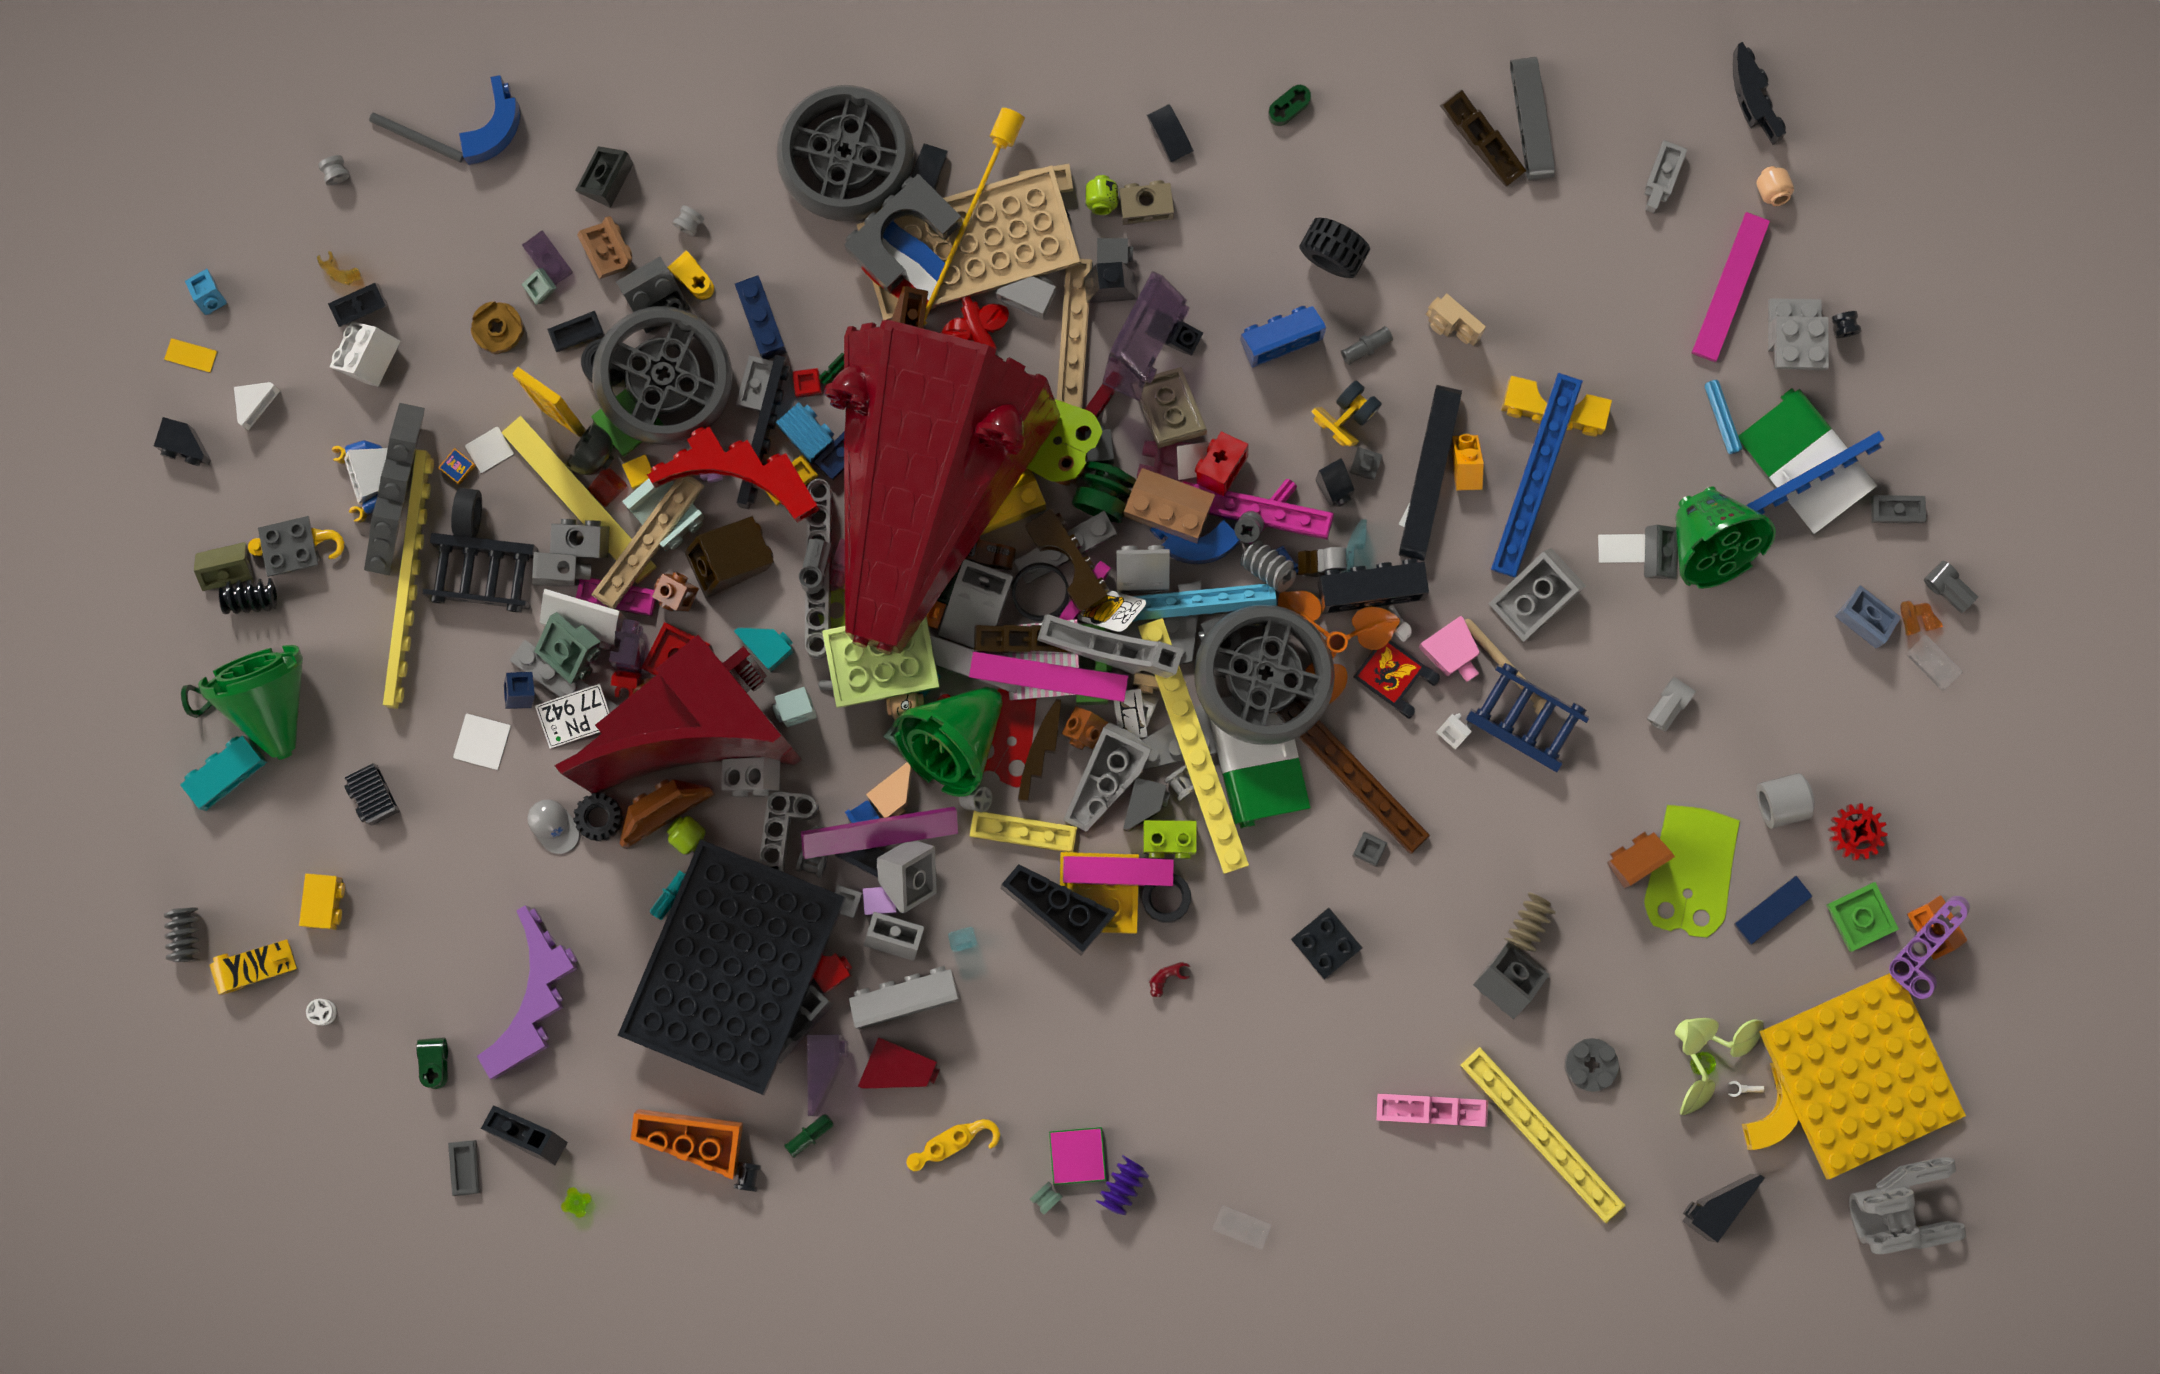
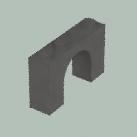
(915, 200)

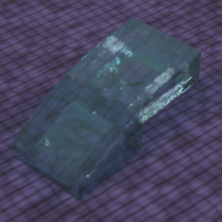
(1356, 541)

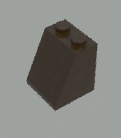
(728, 555)

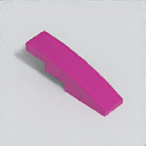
(1118, 871)

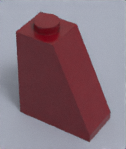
(897, 1068)

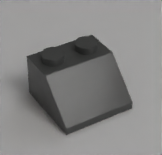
(1511, 980)

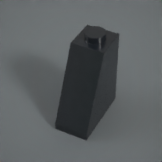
(1110, 283)

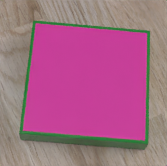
(1077, 1156)

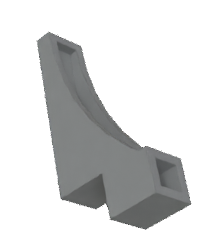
(1110, 648)

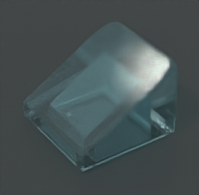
(962, 939)

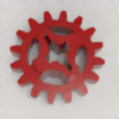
(1847, 826)

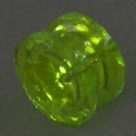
(1709, 1059)

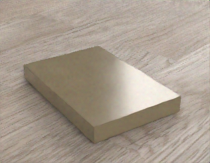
(1171, 409)

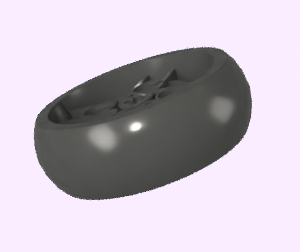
(800, 142)
(619, 356)
(1308, 687)

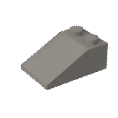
(1537, 594)

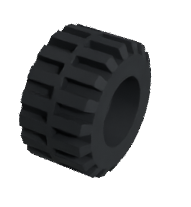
(1334, 247)

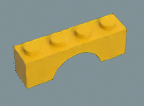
(1525, 400)

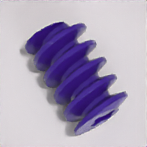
(1123, 1186)

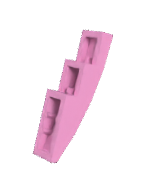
(1432, 1110)

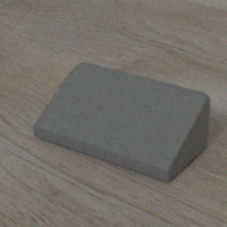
(1660, 552)

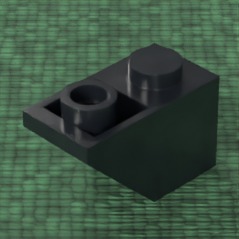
(180, 440)

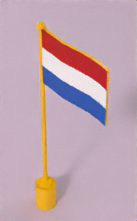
(922, 265)

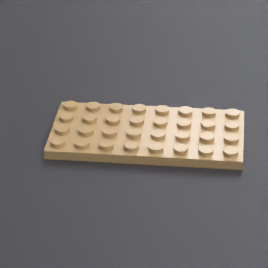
(1011, 235)

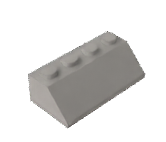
(903, 999)

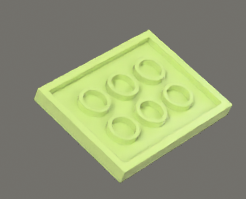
(869, 675)

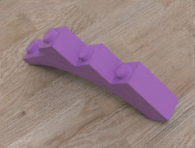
(547, 966)

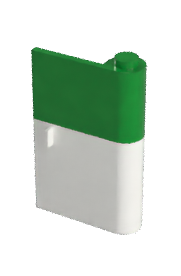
(1795, 440)
(1259, 778)

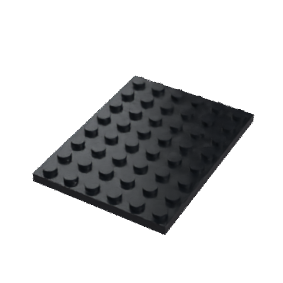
(732, 967)

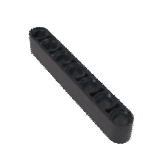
(1430, 472)

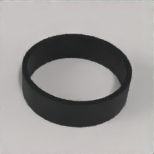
(1034, 566)

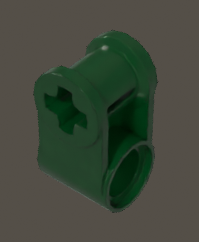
(432, 1058)

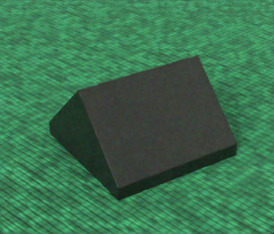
(605, 175)

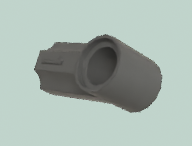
(815, 563)
(1946, 582)

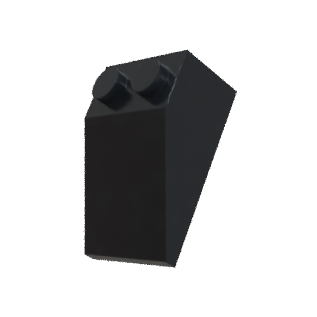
(1718, 1210)

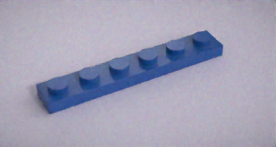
(1822, 471)

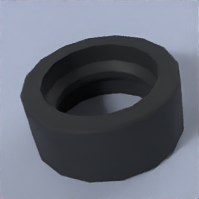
(466, 512)
(1175, 915)

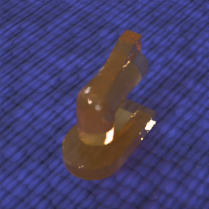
(1910, 612)

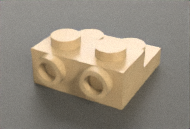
(1449, 315)

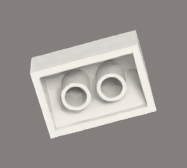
(596, 618)

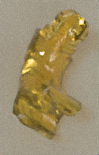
(343, 276)

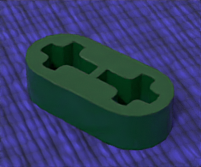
(1293, 109)

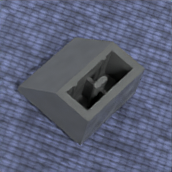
(652, 287)

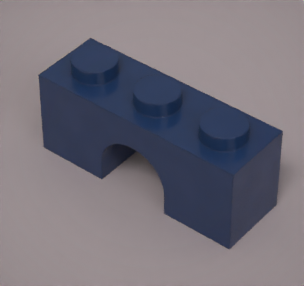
(760, 317)

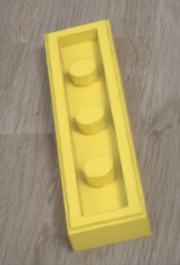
(1023, 831)

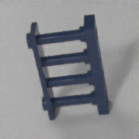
(1505, 729)

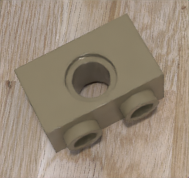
(1135, 212)

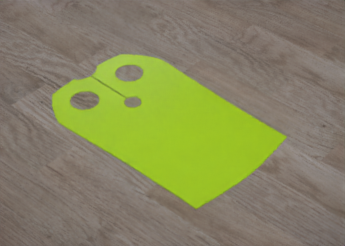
(1047, 457)
(1702, 862)

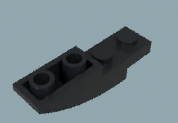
(1749, 86)

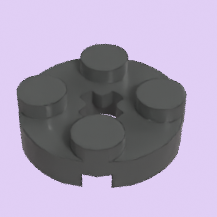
(1581, 1053)

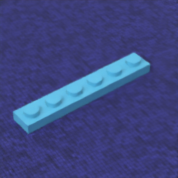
(1205, 601)

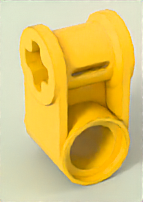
(690, 273)

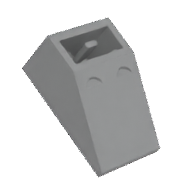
(1142, 570)
(975, 600)

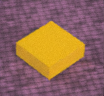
(637, 470)

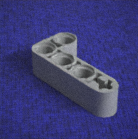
(782, 817)

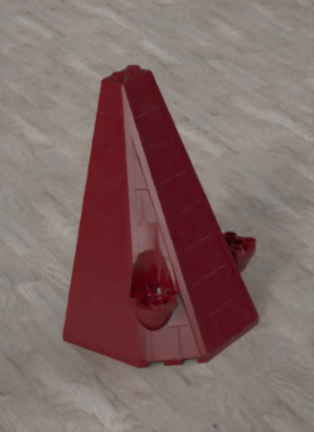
(928, 460)

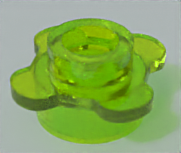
(569, 1206)

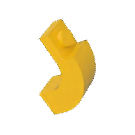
(1776, 1124)

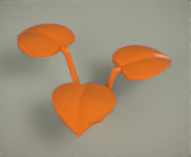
(1372, 625)

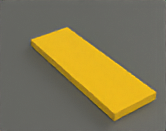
(549, 402)

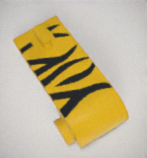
(251, 966)

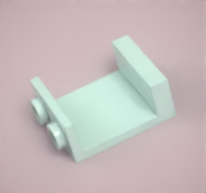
(644, 501)

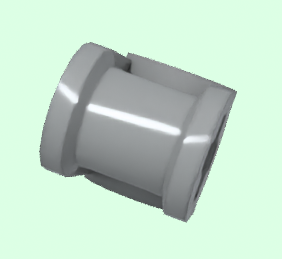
(1183, 776)

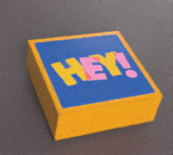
(457, 466)

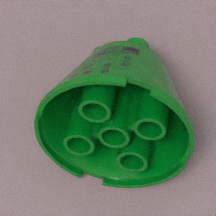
(1718, 538)

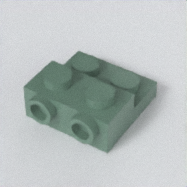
(567, 648)

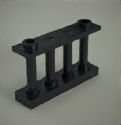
(496, 551)

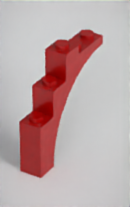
(741, 461)

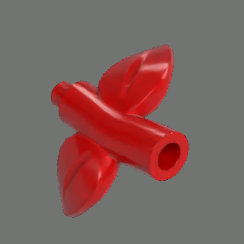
(977, 322)

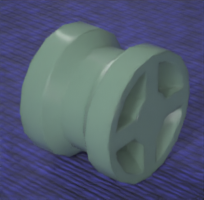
(1046, 1198)

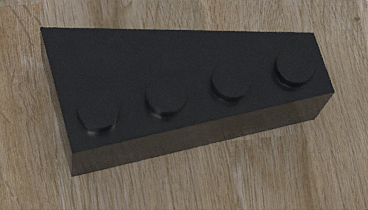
(1058, 908)

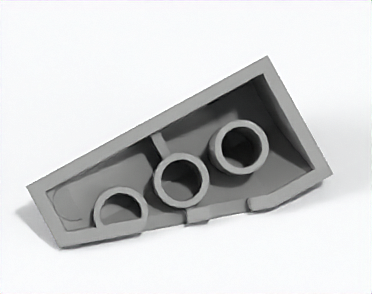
(1111, 769)

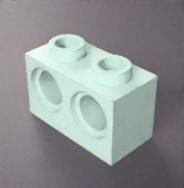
(794, 707)

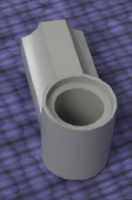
(1673, 699)

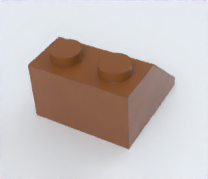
(1640, 859)

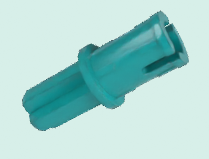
(667, 898)

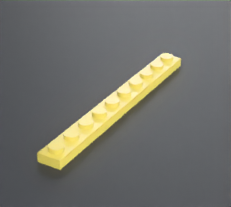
(406, 589)
(1198, 759)

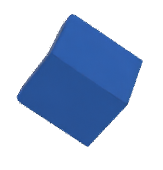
(862, 813)

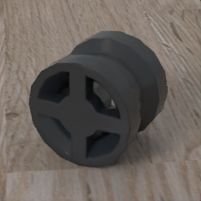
(1846, 324)

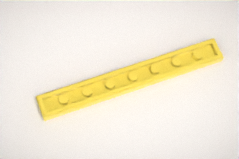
(567, 486)
(1542, 1135)

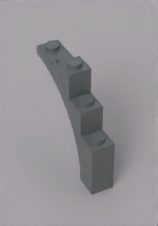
(393, 488)

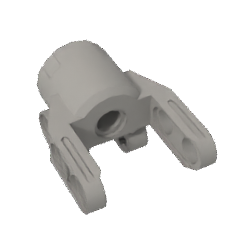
(1886, 1213)

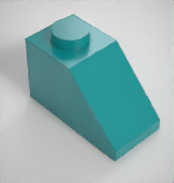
(766, 645)

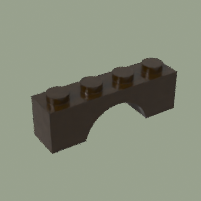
(1049, 534)

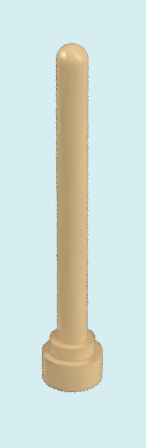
(1500, 659)

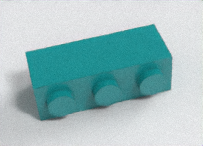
(223, 772)

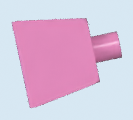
(1452, 649)

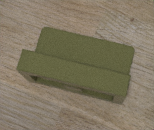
(221, 565)

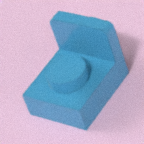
(205, 292)

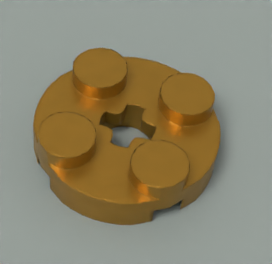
(511, 330)

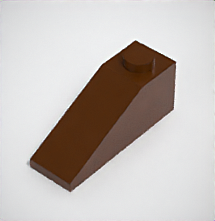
(911, 307)

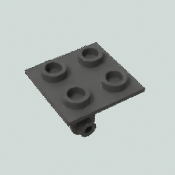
(288, 546)

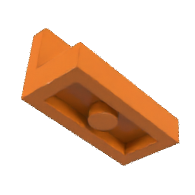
(1924, 913)

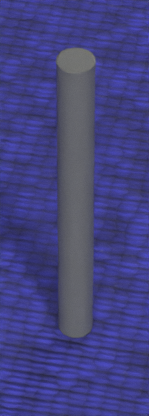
(416, 137)

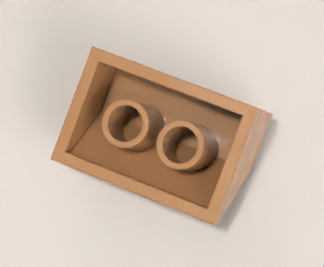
(1168, 505)

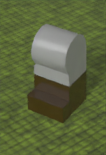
(1318, 561)

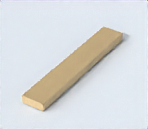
(1073, 335)
(647, 540)

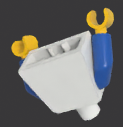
(365, 466)

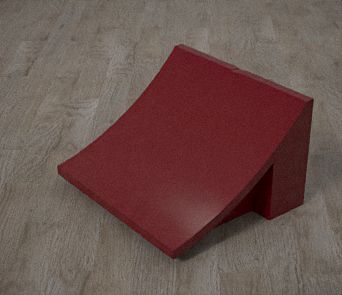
(679, 718)

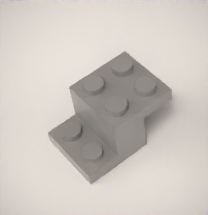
(1798, 334)

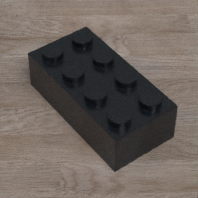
(1373, 587)

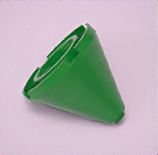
(260, 697)
(950, 738)

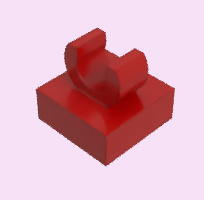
(625, 680)

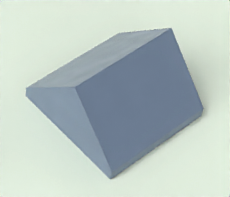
(1868, 617)

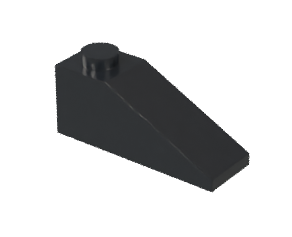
(524, 1135)

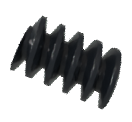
(248, 597)

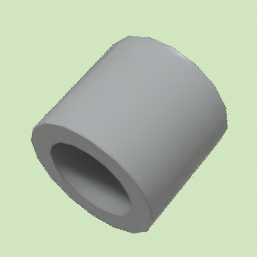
(1785, 800)

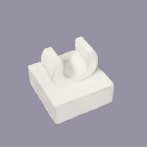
(1454, 731)

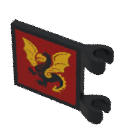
(1392, 673)

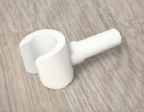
(1404, 630)
(1744, 1089)

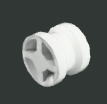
(316, 1013)

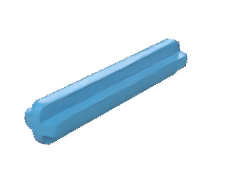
(1723, 416)

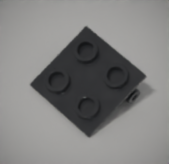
(1326, 943)

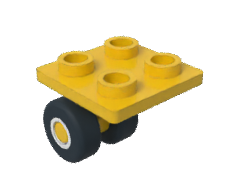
(1353, 398)

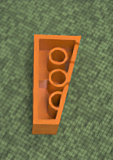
(691, 1138)

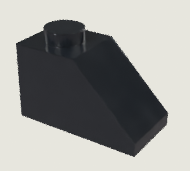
(1335, 483)

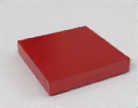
(665, 645)

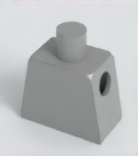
(547, 566)

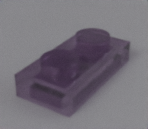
(547, 257)

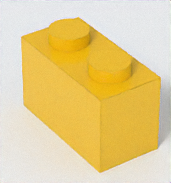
(321, 901)

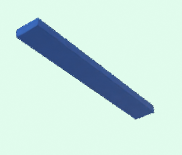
(1536, 475)

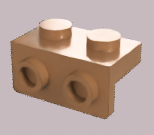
(606, 248)

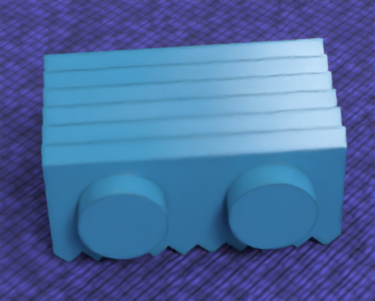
(805, 432)

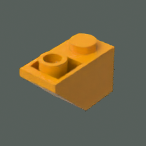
(1467, 462)

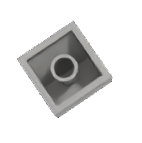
(908, 874)

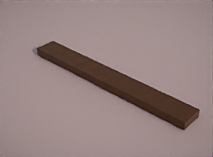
(1359, 781)

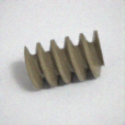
(1531, 922)

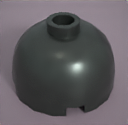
(591, 452)

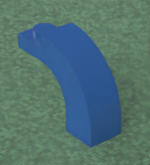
(498, 132)
(1207, 549)

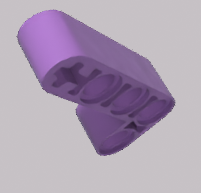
(1932, 941)

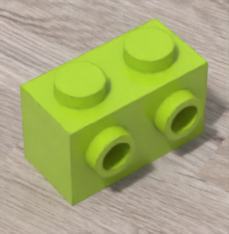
(1169, 838)

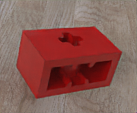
(1222, 463)

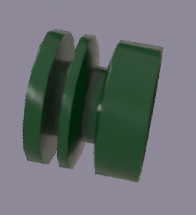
(1106, 486)

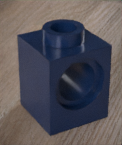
(518, 690)

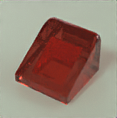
(607, 486)

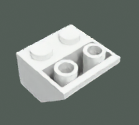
(364, 353)

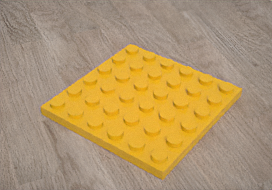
(1862, 1074)

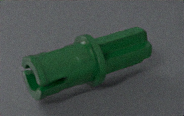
(809, 1135)

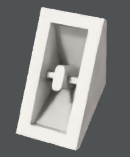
(252, 402)

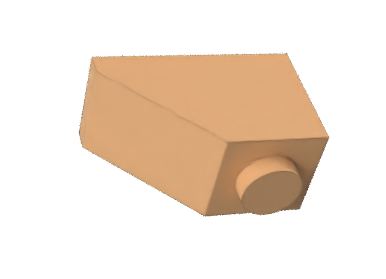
(893, 793)

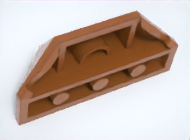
(660, 808)

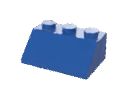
(1282, 335)

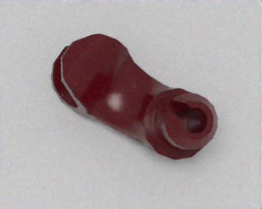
(1158, 980)

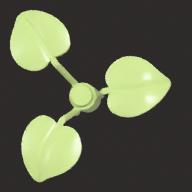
(1694, 1036)

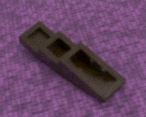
(1483, 138)
(1012, 640)
(1044, 742)

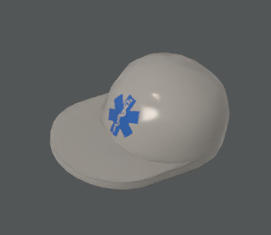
(553, 826)

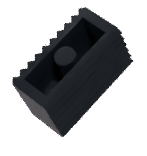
(371, 794)

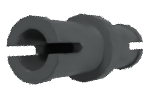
(1366, 345)

